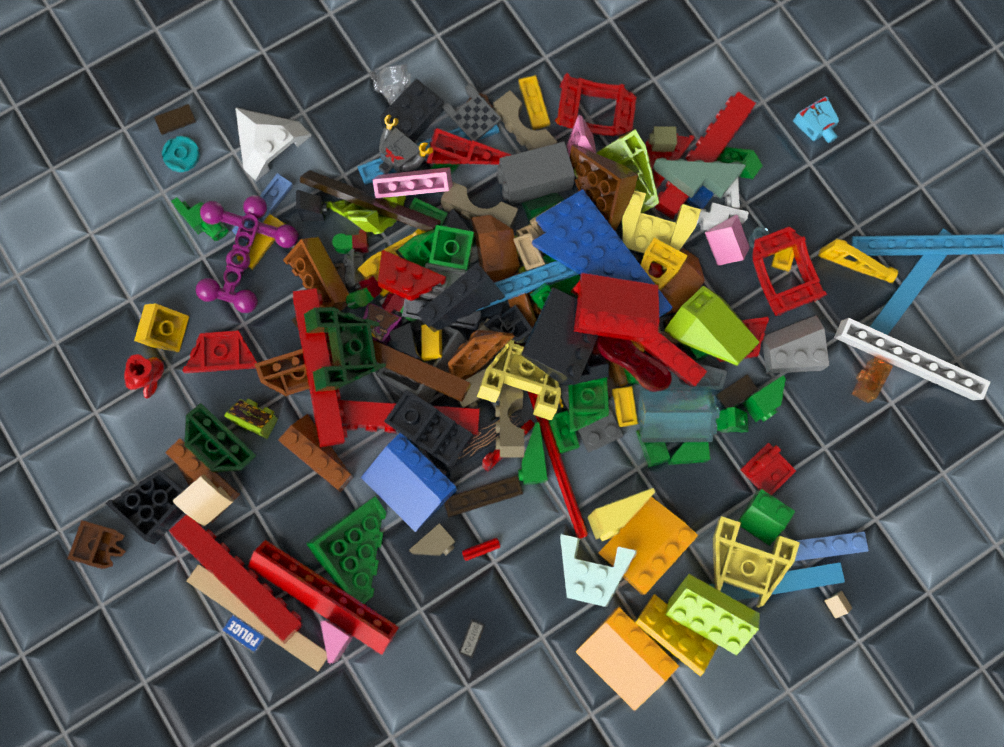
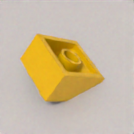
(161, 327)

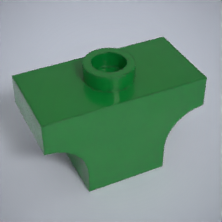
(732, 420)

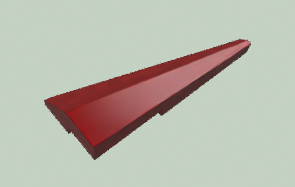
(458, 150)

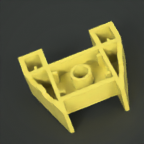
(640, 228)
(517, 371)
(748, 566)

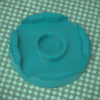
(180, 154)

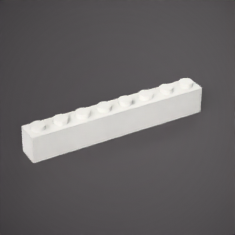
(912, 359)

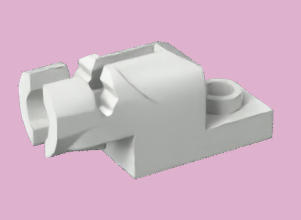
(718, 214)

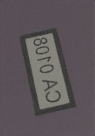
(471, 639)

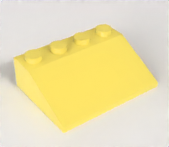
(612, 517)

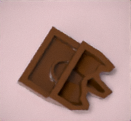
(95, 545)

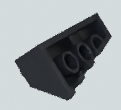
(461, 299)

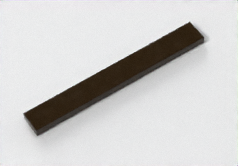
(369, 201)

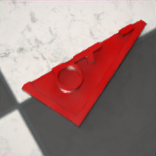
(493, 458)

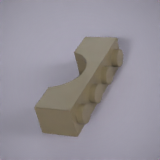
(508, 109)
(458, 200)
(511, 437)

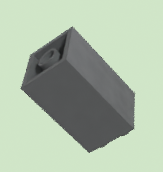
(535, 173)

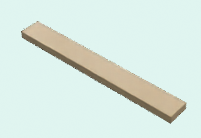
(297, 645)

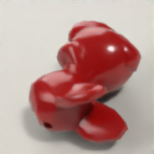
(143, 373)

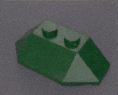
(214, 442)

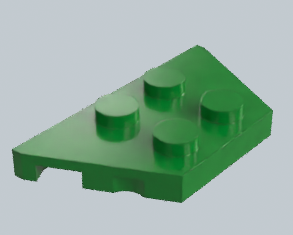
(587, 403)

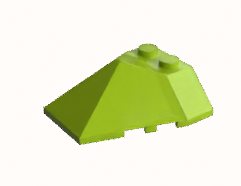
(632, 153)

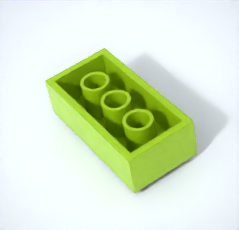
(713, 614)

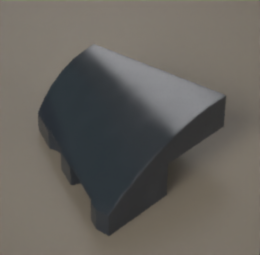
(511, 322)

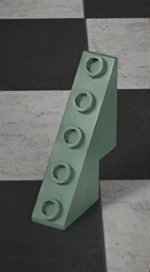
(692, 175)

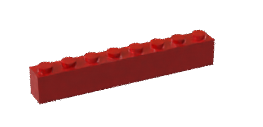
(709, 147)
(316, 355)
(670, 356)
(373, 414)
(236, 579)
(323, 597)

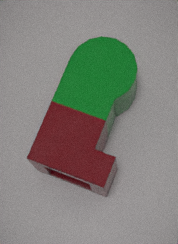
(344, 243)
(365, 294)
(394, 302)

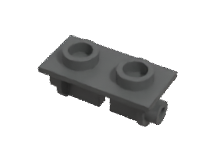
(352, 261)

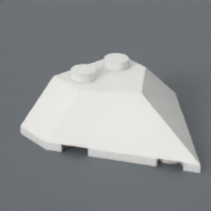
(265, 138)

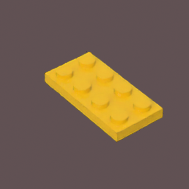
(678, 639)

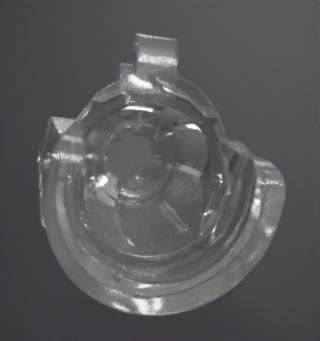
(391, 81)

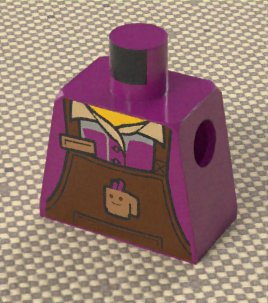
(387, 321)

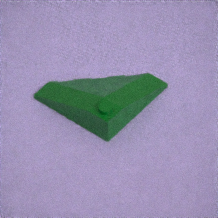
(350, 549)

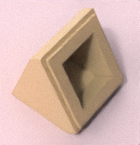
(838, 604)

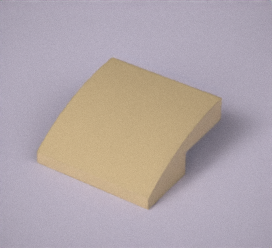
(203, 500)

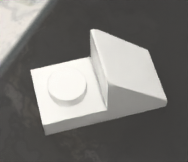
(732, 195)

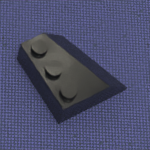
(149, 506)

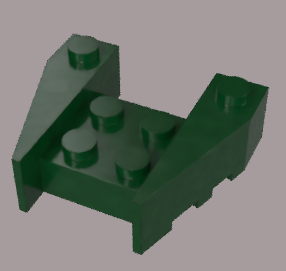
(350, 347)

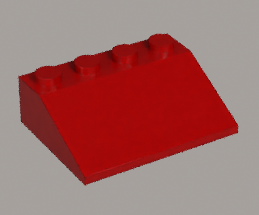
(617, 308)

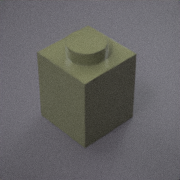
(663, 139)

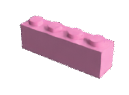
(412, 182)

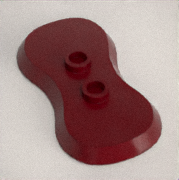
(646, 370)

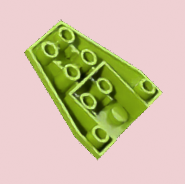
(712, 327)

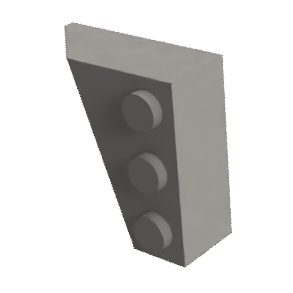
(796, 348)

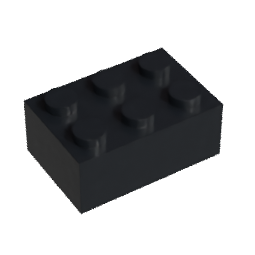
(414, 110)

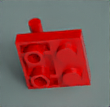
(768, 469)

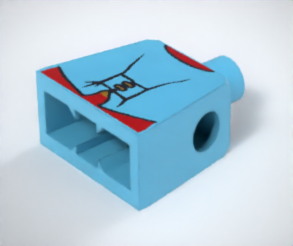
(818, 120)

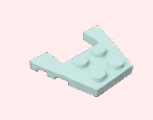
(590, 580)

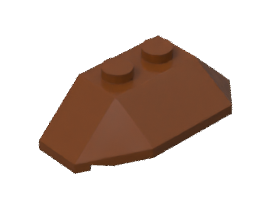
(495, 247)
(684, 284)
(477, 352)
(285, 373)

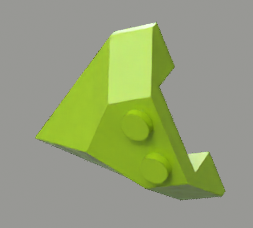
(364, 218)

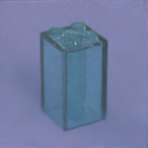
(677, 415)

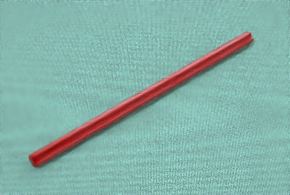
(560, 471)

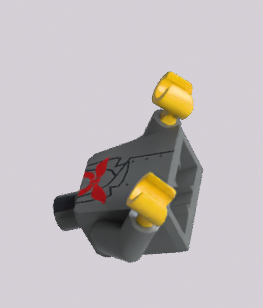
(399, 151)

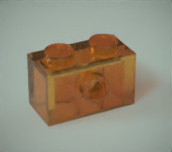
(871, 379)

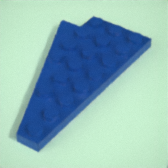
(588, 244)

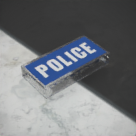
(243, 633)

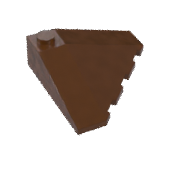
(605, 183)

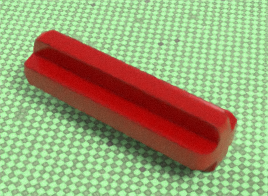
(481, 549)

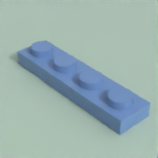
(273, 195)
(831, 546)

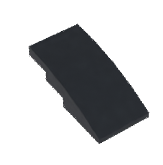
(429, 428)

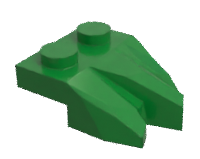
(418, 248)

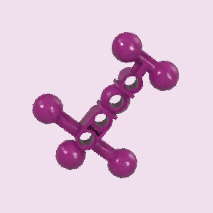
(254, 208)

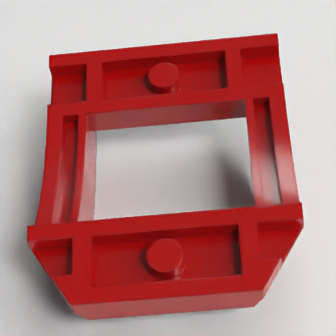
(570, 99)
(796, 296)

